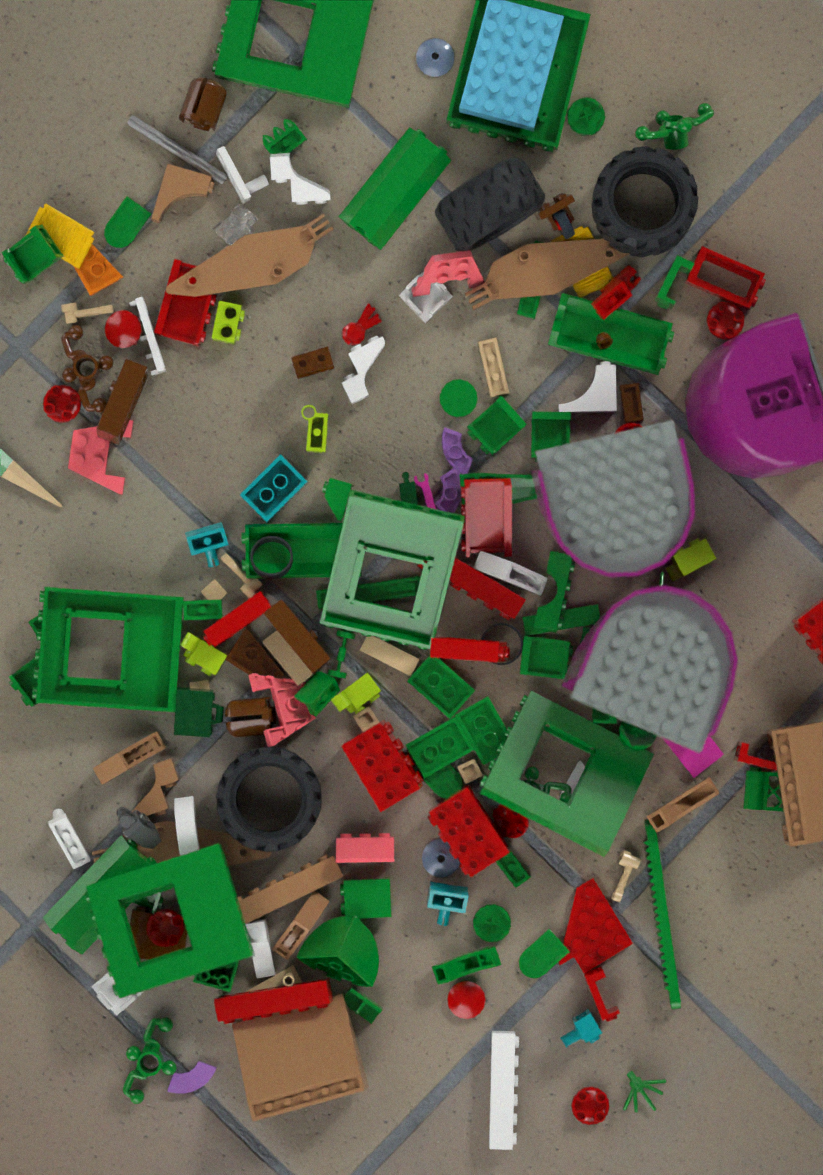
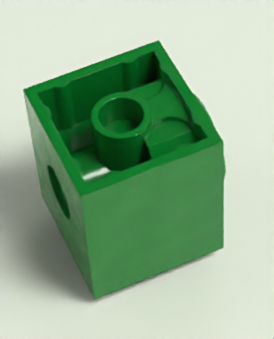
(219, 978)

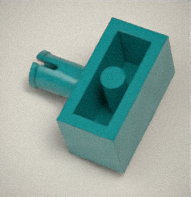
(207, 540)
(447, 899)
(585, 1028)

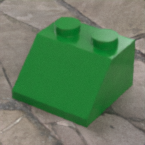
(337, 496)

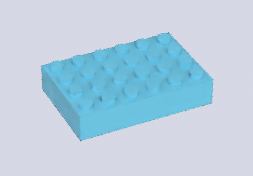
(511, 64)

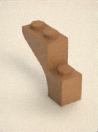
(155, 800)
(682, 804)

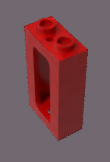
(733, 266)
(237, 619)
(469, 649)

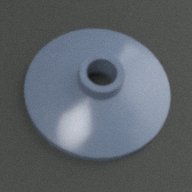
(431, 66)
(431, 863)

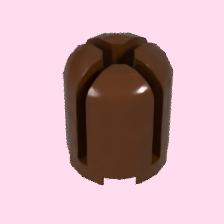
(203, 103)
(247, 707)

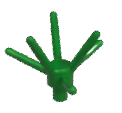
(638, 1085)

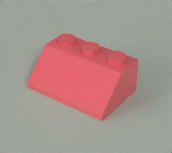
(364, 848)

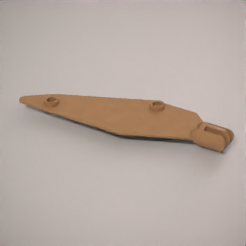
(252, 261)
(544, 269)
(169, 848)

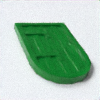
(125, 223)
(444, 781)
(542, 955)

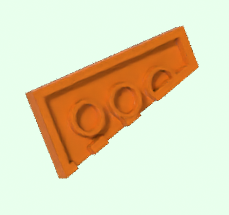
(97, 272)

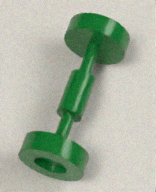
(341, 654)

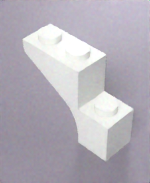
(301, 187)
(362, 359)

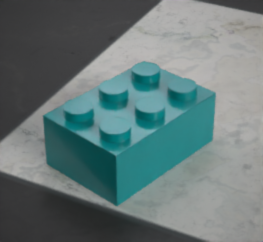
(273, 488)

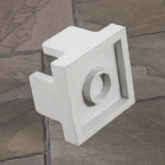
(426, 305)
(106, 995)

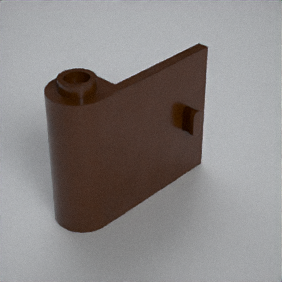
(145, 947)

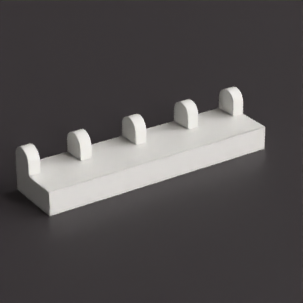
(150, 336)

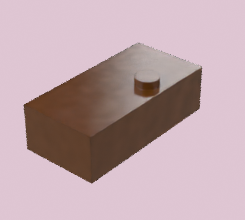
(122, 401)
(297, 636)

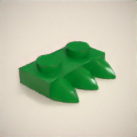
(286, 140)

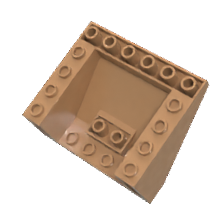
(800, 777)
(299, 1059)

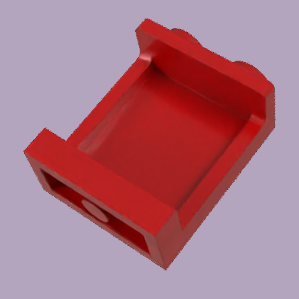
(741, 756)
(591, 977)

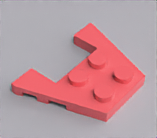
(449, 267)
(90, 457)
(290, 712)

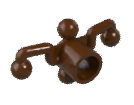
(87, 382)

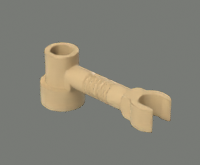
(71, 312)
(250, 585)
(629, 862)

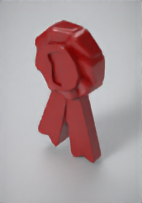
(354, 333)

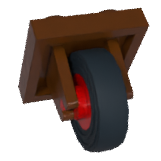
(556, 216)

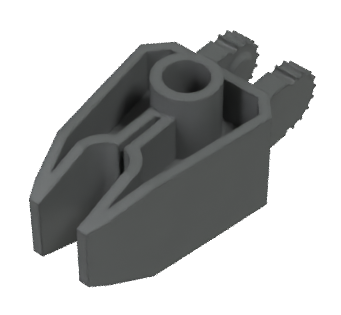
(138, 828)

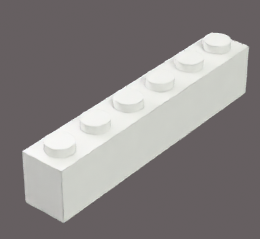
(502, 1090)

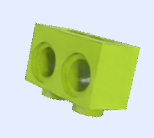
(222, 322)

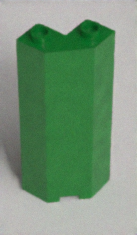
(395, 187)
(636, 338)
(311, 544)
(72, 912)

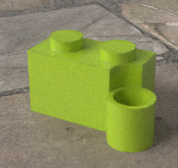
(316, 431)
(690, 559)
(202, 654)
(357, 694)

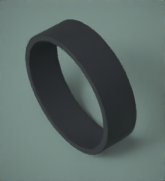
(271, 575)
(521, 640)

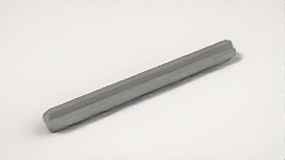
(177, 149)

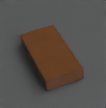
(631, 403)

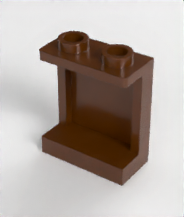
(312, 363)

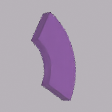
(454, 452)
(451, 493)
(193, 1079)

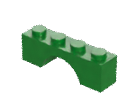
(558, 567)

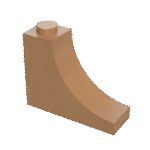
(180, 184)
(129, 757)
(301, 925)

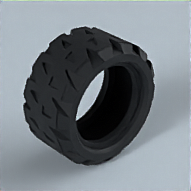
(650, 162)
(490, 204)
(228, 805)

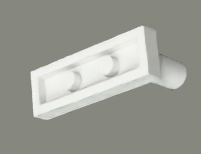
(243, 190)
(68, 839)

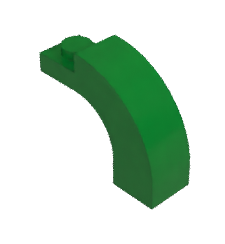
(466, 964)

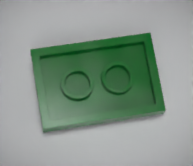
(441, 686)
(483, 728)
(439, 747)

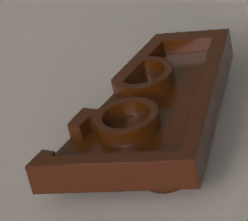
(252, 658)

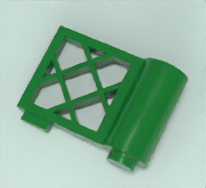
(757, 790)

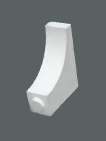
(600, 395)
(510, 572)
(261, 945)

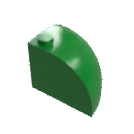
(342, 950)

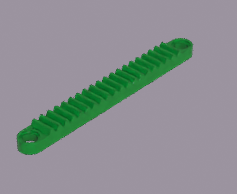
(662, 916)

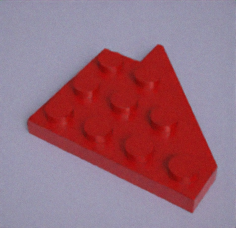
(593, 929)

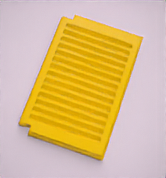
(69, 235)
(595, 281)

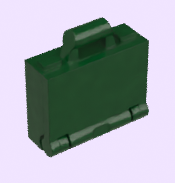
(408, 490)
(194, 712)

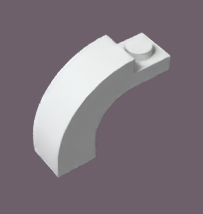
(186, 824)

